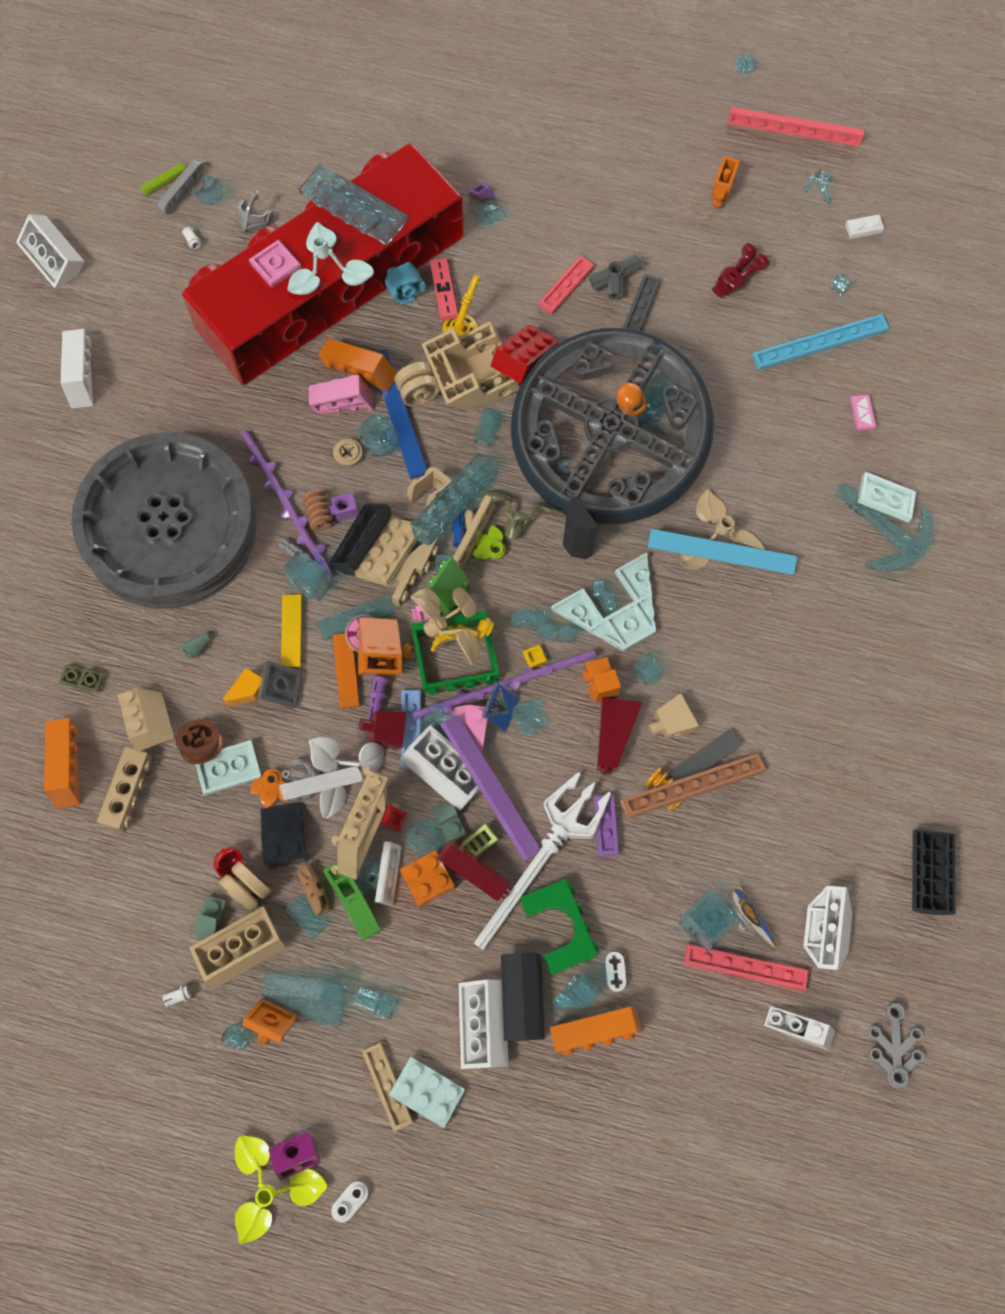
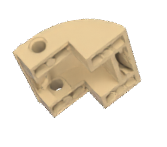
(464, 367)

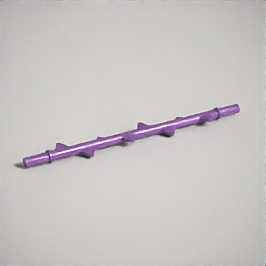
(284, 496)
(513, 683)

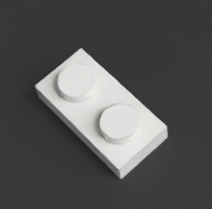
(864, 226)

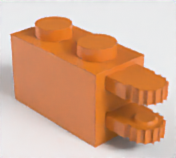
(724, 180)

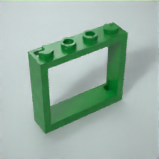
(454, 684)

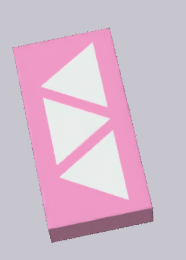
(862, 413)

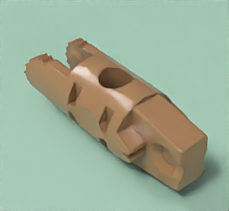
(313, 890)

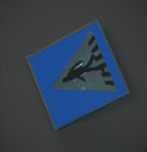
(500, 706)

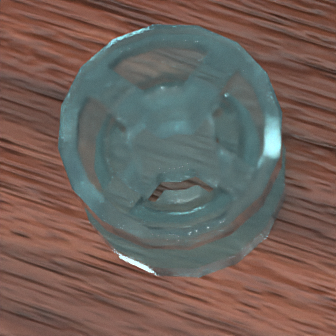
(840, 284)

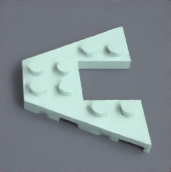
(628, 624)

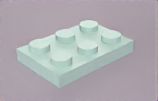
(886, 497)
(230, 768)
(426, 1092)

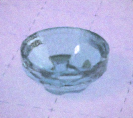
(425, 847)

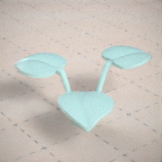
(320, 243)

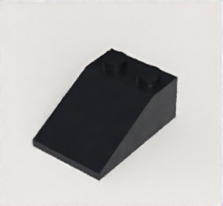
(282, 836)

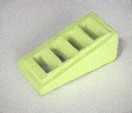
(485, 828)

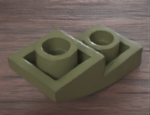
(80, 679)

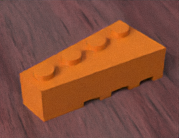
(358, 361)
(596, 1029)

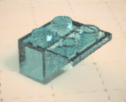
(578, 996)

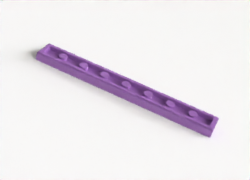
(490, 787)

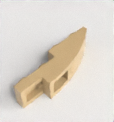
(415, 564)

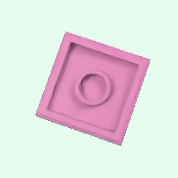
(275, 263)

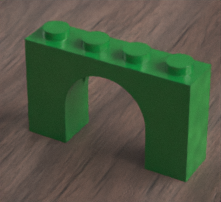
(560, 898)

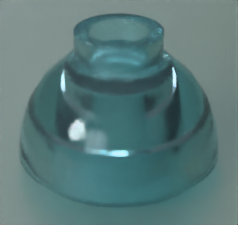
(236, 1036)

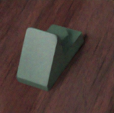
(449, 821)
(210, 918)

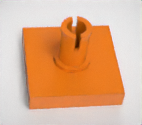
(269, 1021)

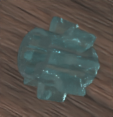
(744, 63)

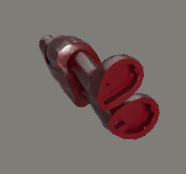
(731, 280)

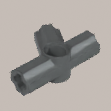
(615, 281)

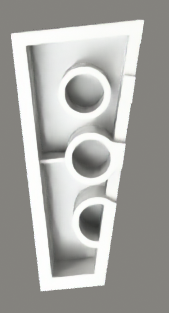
(76, 368)

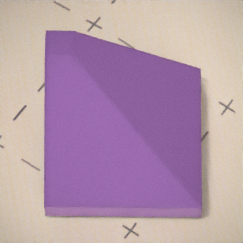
(482, 191)

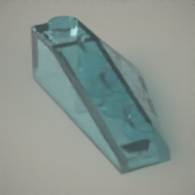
(311, 997)

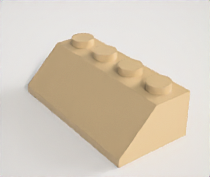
(237, 948)

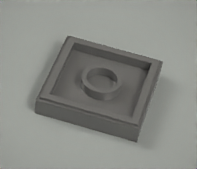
(280, 684)

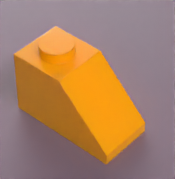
(244, 689)

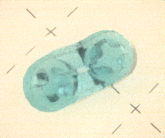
(603, 596)
(523, 618)

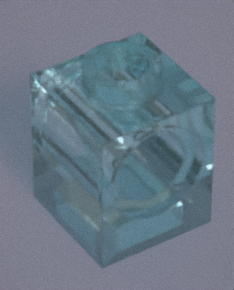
(648, 669)

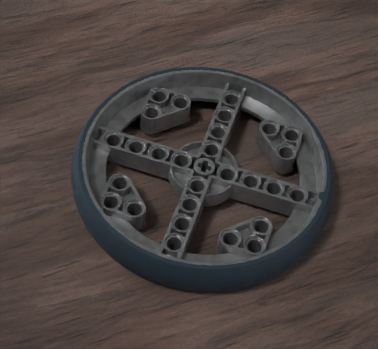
(606, 343)

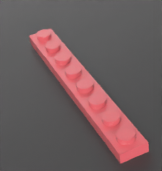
(795, 126)

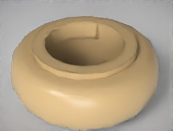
(469, 515)

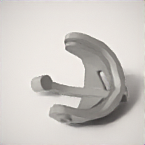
(246, 217)
(312, 771)

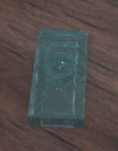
(305, 917)

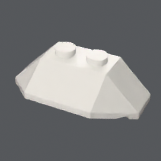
(829, 928)

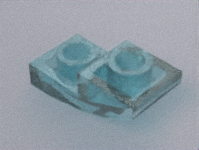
(563, 634)

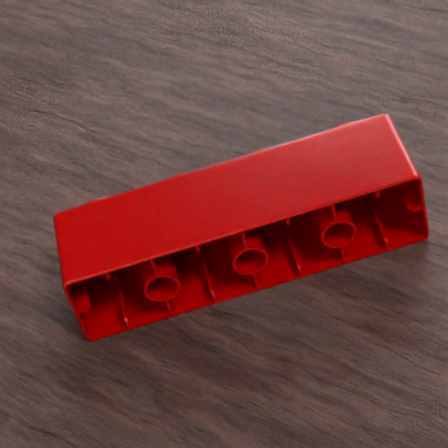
(261, 325)

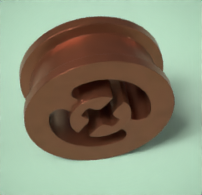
(195, 735)

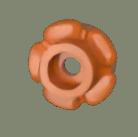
(407, 651)

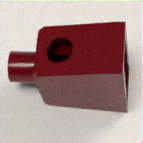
(385, 728)

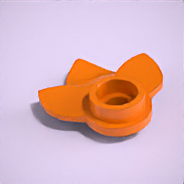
(268, 791)

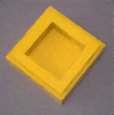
(534, 656)

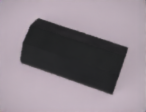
(579, 531)
(360, 537)
(933, 873)
(522, 996)

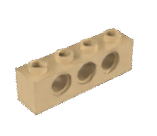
(121, 779)

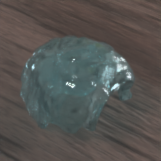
(210, 191)

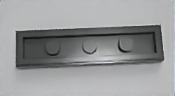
(642, 303)
(707, 756)

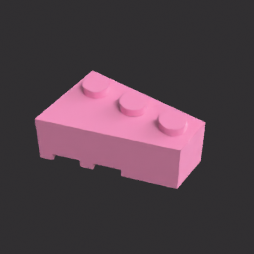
(340, 394)

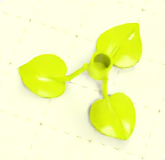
(254, 1220)

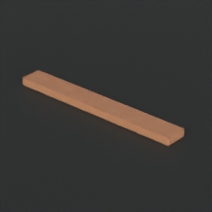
(692, 786)

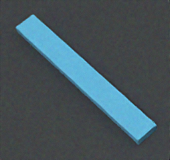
(820, 342)
(722, 551)

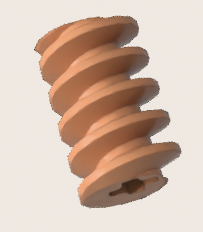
(317, 510)

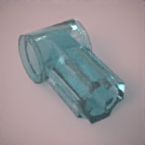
(378, 1003)

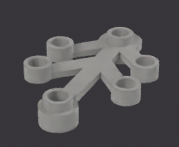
(896, 1049)

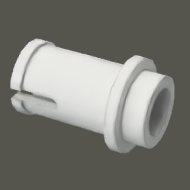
(193, 241)
(177, 996)

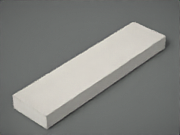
(320, 783)

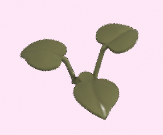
(515, 518)

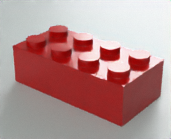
(521, 352)

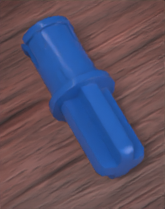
(458, 529)

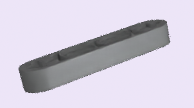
(181, 186)

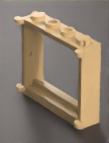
(361, 825)

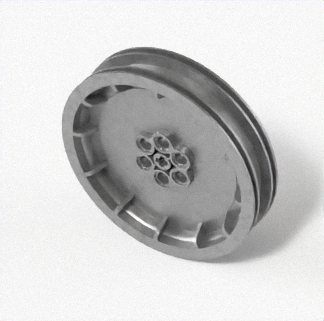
(164, 569)

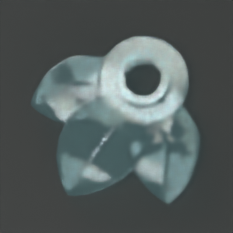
(489, 212)
(436, 717)
(532, 717)
(368, 870)

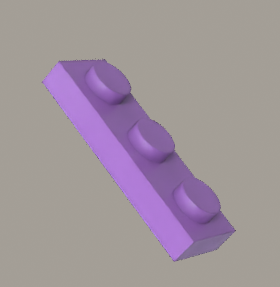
(607, 832)

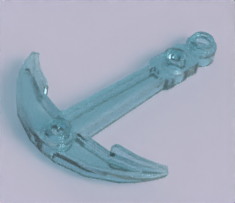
(890, 531)

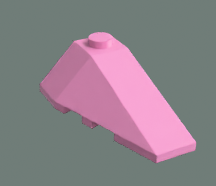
(473, 721)

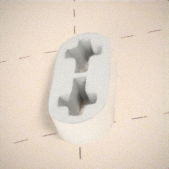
(610, 972)

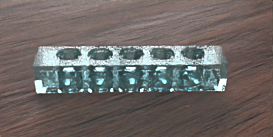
(453, 499)

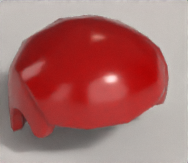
(225, 860)

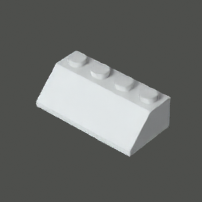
(49, 250)
(441, 767)
(482, 1025)

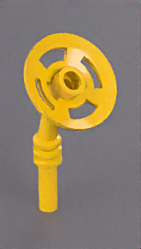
(460, 322)

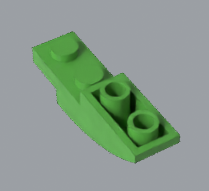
(353, 903)

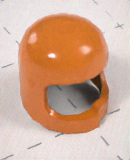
(630, 396)

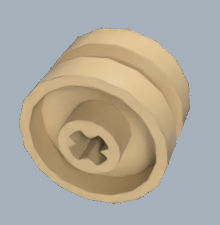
(417, 384)
(244, 887)

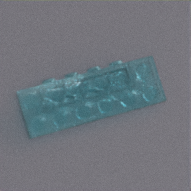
(353, 204)

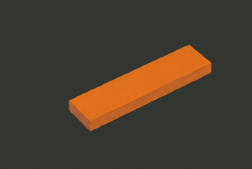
(345, 673)

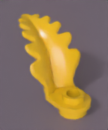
(484, 628)

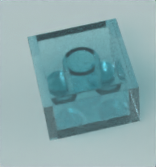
(308, 576)
(708, 920)

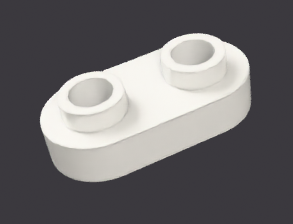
(349, 1201)

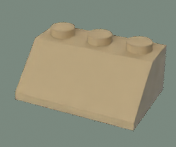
(145, 718)

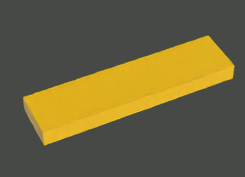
(291, 631)

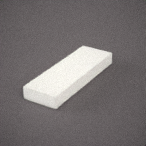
(388, 873)

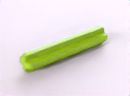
(162, 179)

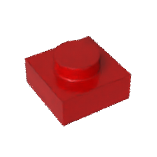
(393, 818)

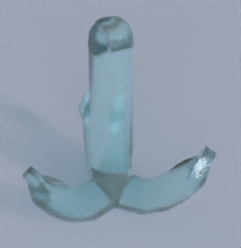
(820, 176)

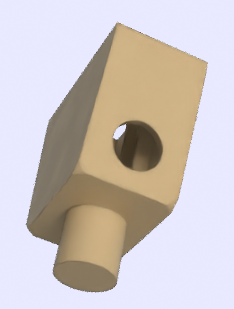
(674, 719)

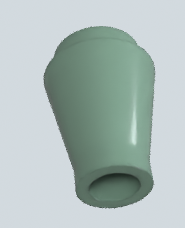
(195, 645)

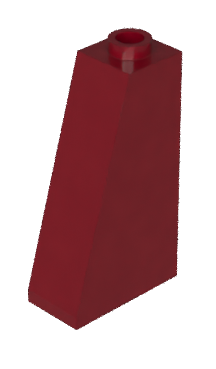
(615, 726)
(474, 870)

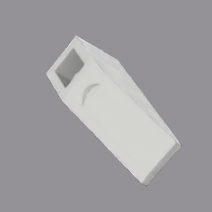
(800, 1028)

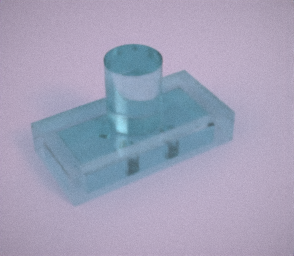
(487, 427)

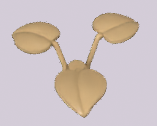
(712, 509)
(430, 606)

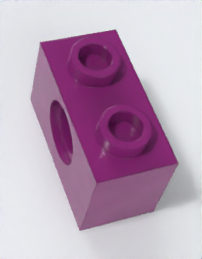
(305, 1159)

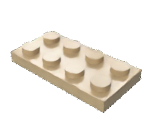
(387, 552)

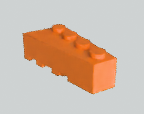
(61, 765)

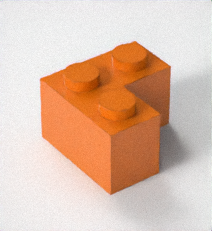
(602, 680)

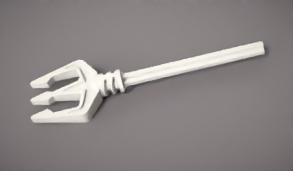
(563, 827)

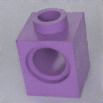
(343, 500)

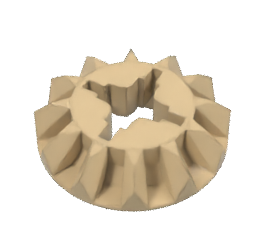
(349, 445)

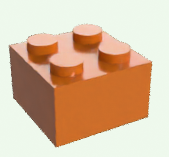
(427, 879)

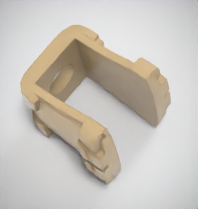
(431, 477)

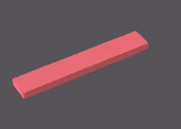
(746, 967)

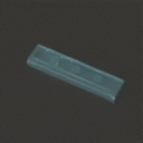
(336, 624)

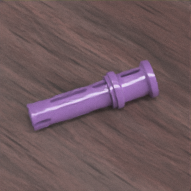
(377, 695)

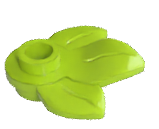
(487, 543)

